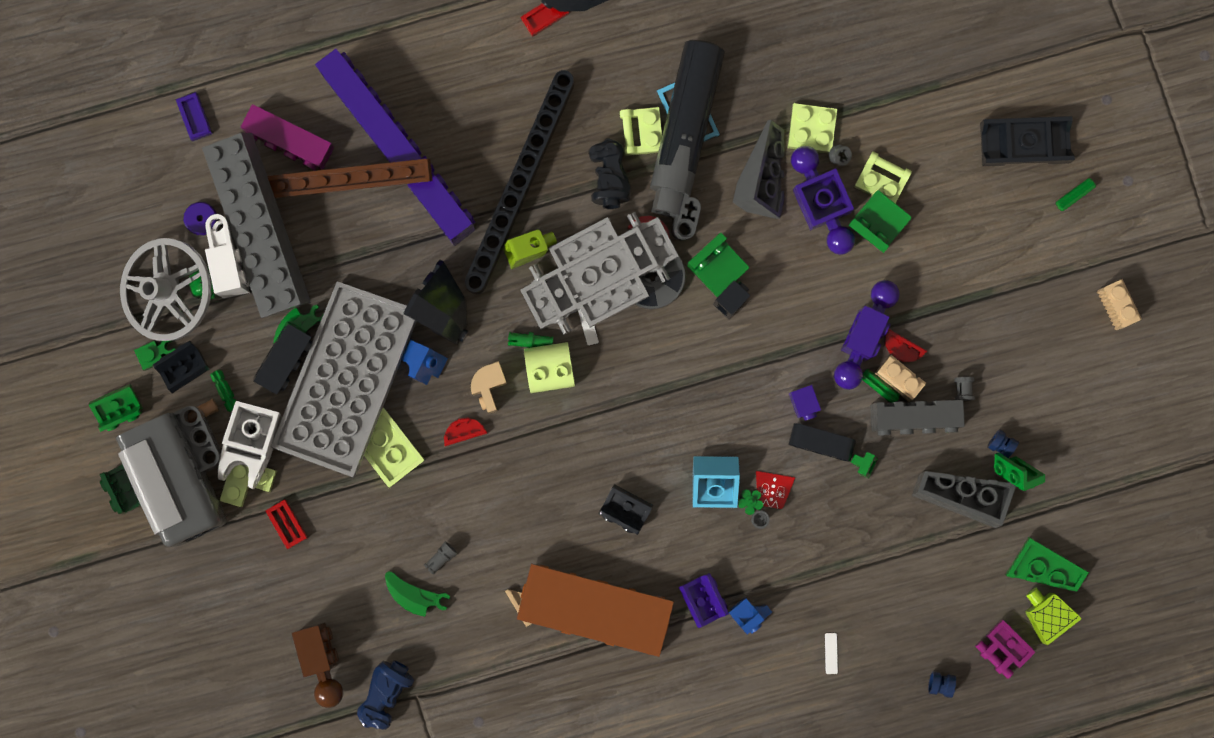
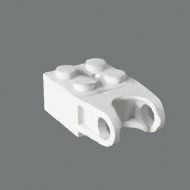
(224, 260)
(246, 448)

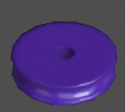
(192, 214)

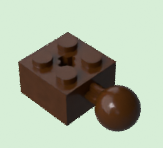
(319, 658)

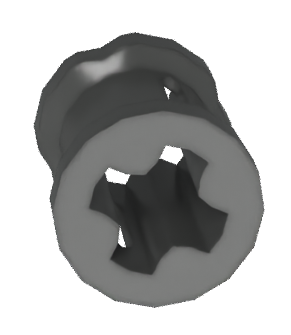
(964, 388)

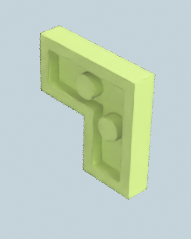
(237, 484)

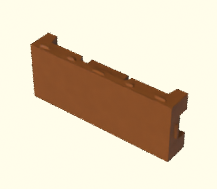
(595, 610)

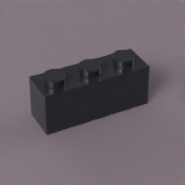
(283, 358)

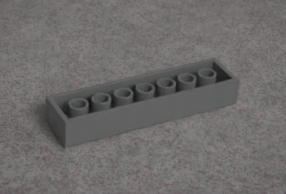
(256, 224)

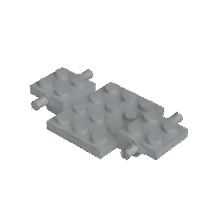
(599, 272)

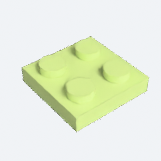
(812, 127)

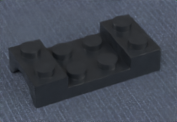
(1026, 141)

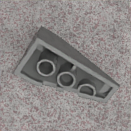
(760, 182)

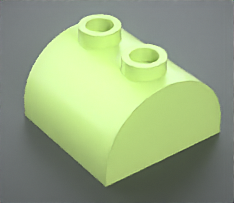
(549, 367)

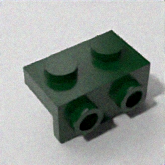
(120, 490)

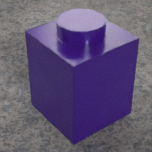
(805, 402)

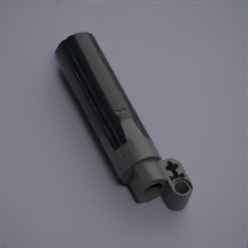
(685, 135)

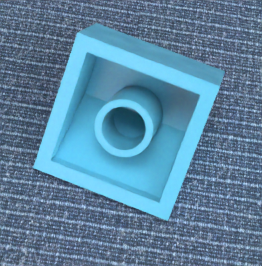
(715, 482)

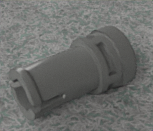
(760, 519)
(444, 554)

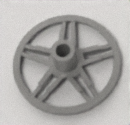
(164, 288)

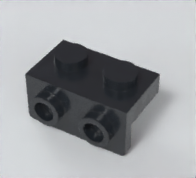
(181, 366)
(625, 509)

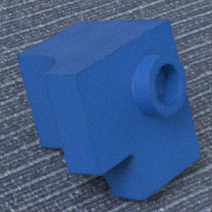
(423, 362)
(749, 616)

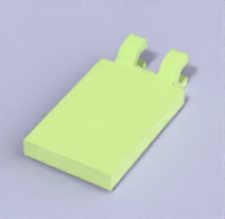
(391, 450)

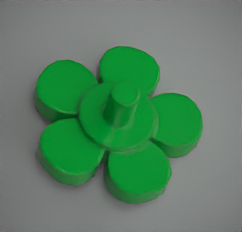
(750, 501)

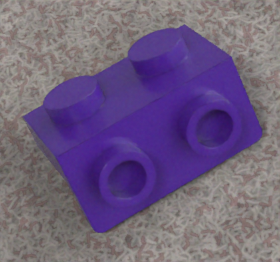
(704, 600)

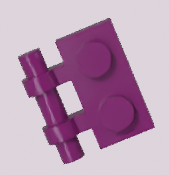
(1010, 643)

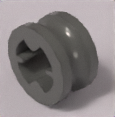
(845, 151)

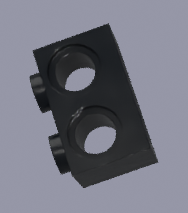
(732, 299)

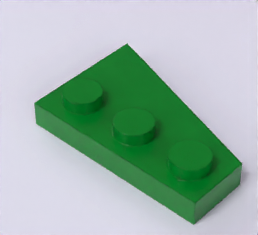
(1047, 567)

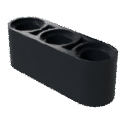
(822, 442)

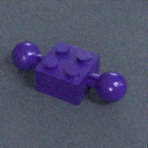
(823, 199)
(865, 333)

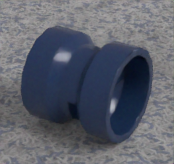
(1003, 444)
(942, 684)

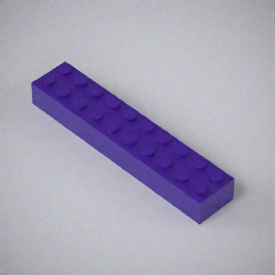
(392, 142)

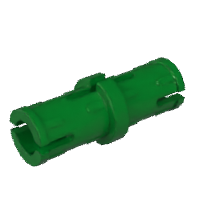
(529, 340)

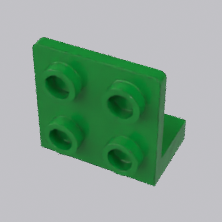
(880, 221)
(717, 265)

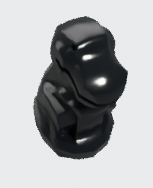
(612, 181)

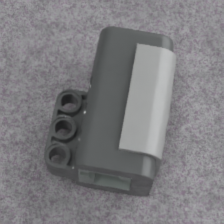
(170, 475)

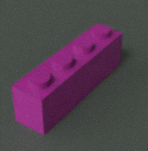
(287, 137)

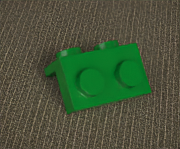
(116, 408)
(1018, 472)

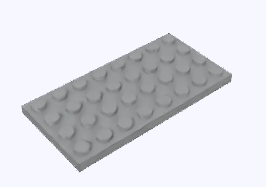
(345, 380)

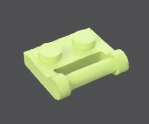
(649, 130)
(871, 181)

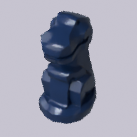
(385, 687)

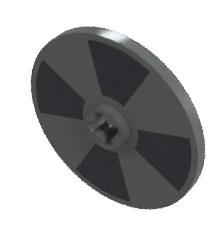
(664, 293)

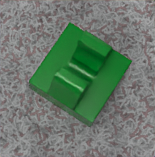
(865, 464)

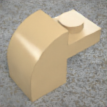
(484, 381)

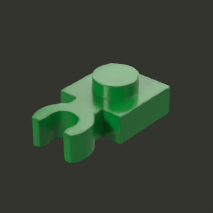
(151, 353)

